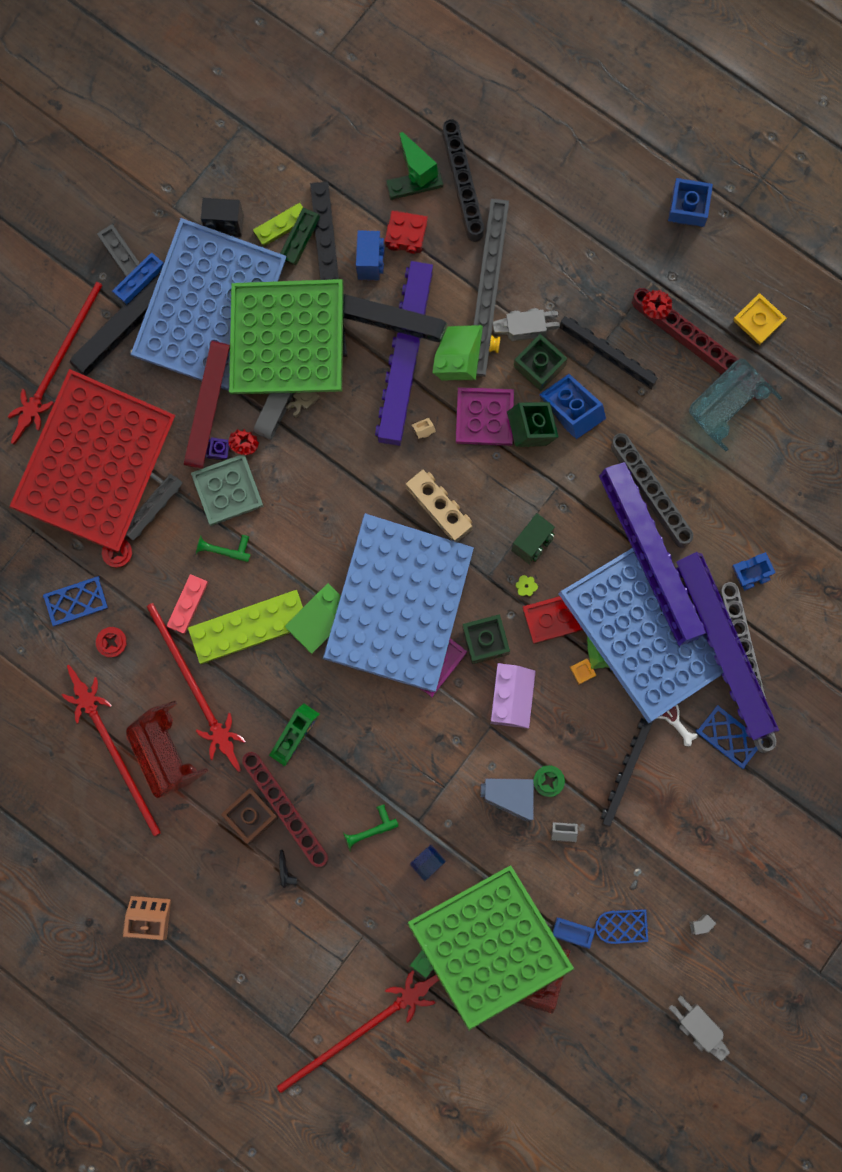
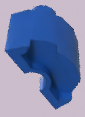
(753, 571)

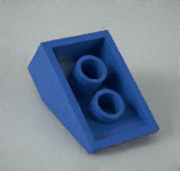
(574, 406)

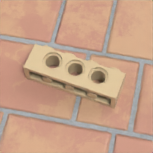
(426, 480)

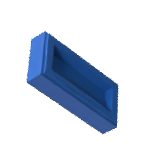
(573, 932)

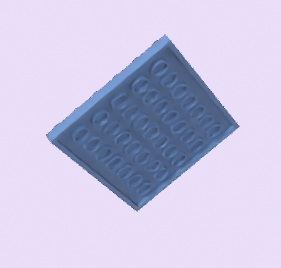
(195, 297)
(398, 603)
(635, 638)

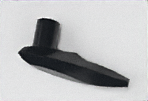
(284, 878)

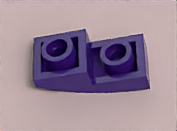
(217, 449)

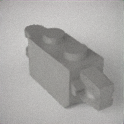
(525, 324)
(701, 1028)

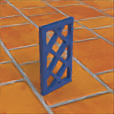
(88, 609)
(714, 740)

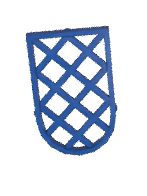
(632, 940)

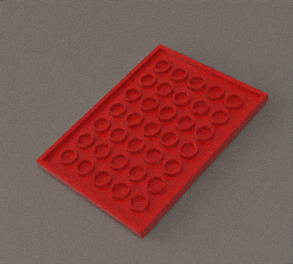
(92, 461)

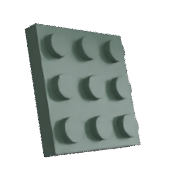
(227, 489)

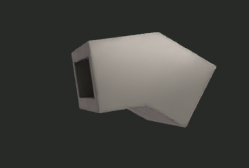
(564, 832)
(702, 926)

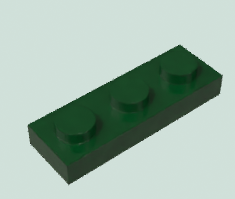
(404, 187)
(300, 235)

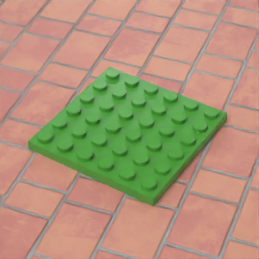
(286, 337)
(490, 947)

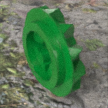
(551, 772)

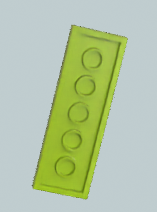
(244, 627)

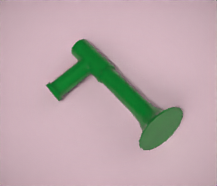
(239, 555)
(386, 826)

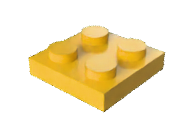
(759, 319)

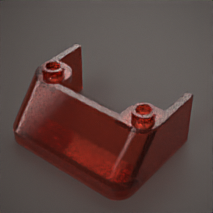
(157, 752)

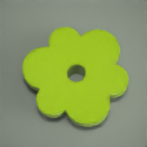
(524, 580)

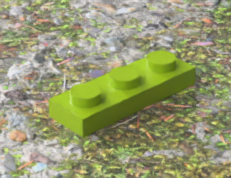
(278, 225)

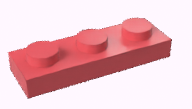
(187, 604)

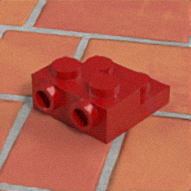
(406, 232)

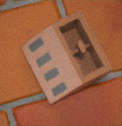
(147, 918)

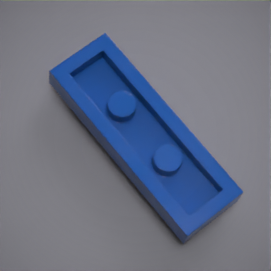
(138, 278)

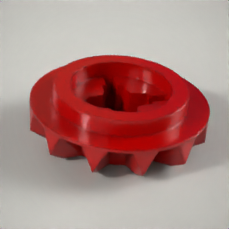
(649, 307)
(245, 448)
(118, 561)
(110, 633)

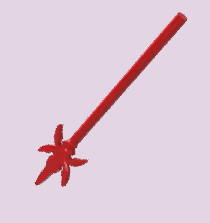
(32, 408)
(86, 700)
(220, 735)
(409, 997)

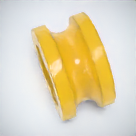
(494, 344)

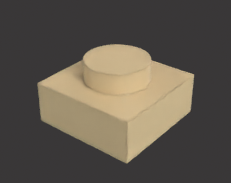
(423, 428)

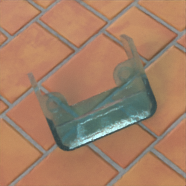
(727, 397)

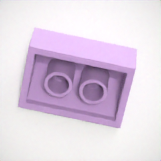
(512, 696)

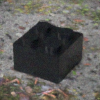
(223, 215)

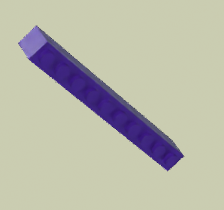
(404, 358)
(652, 554)
(727, 646)

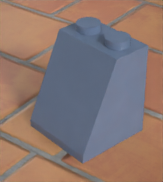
(510, 795)

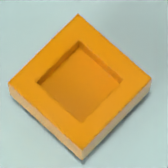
(582, 671)

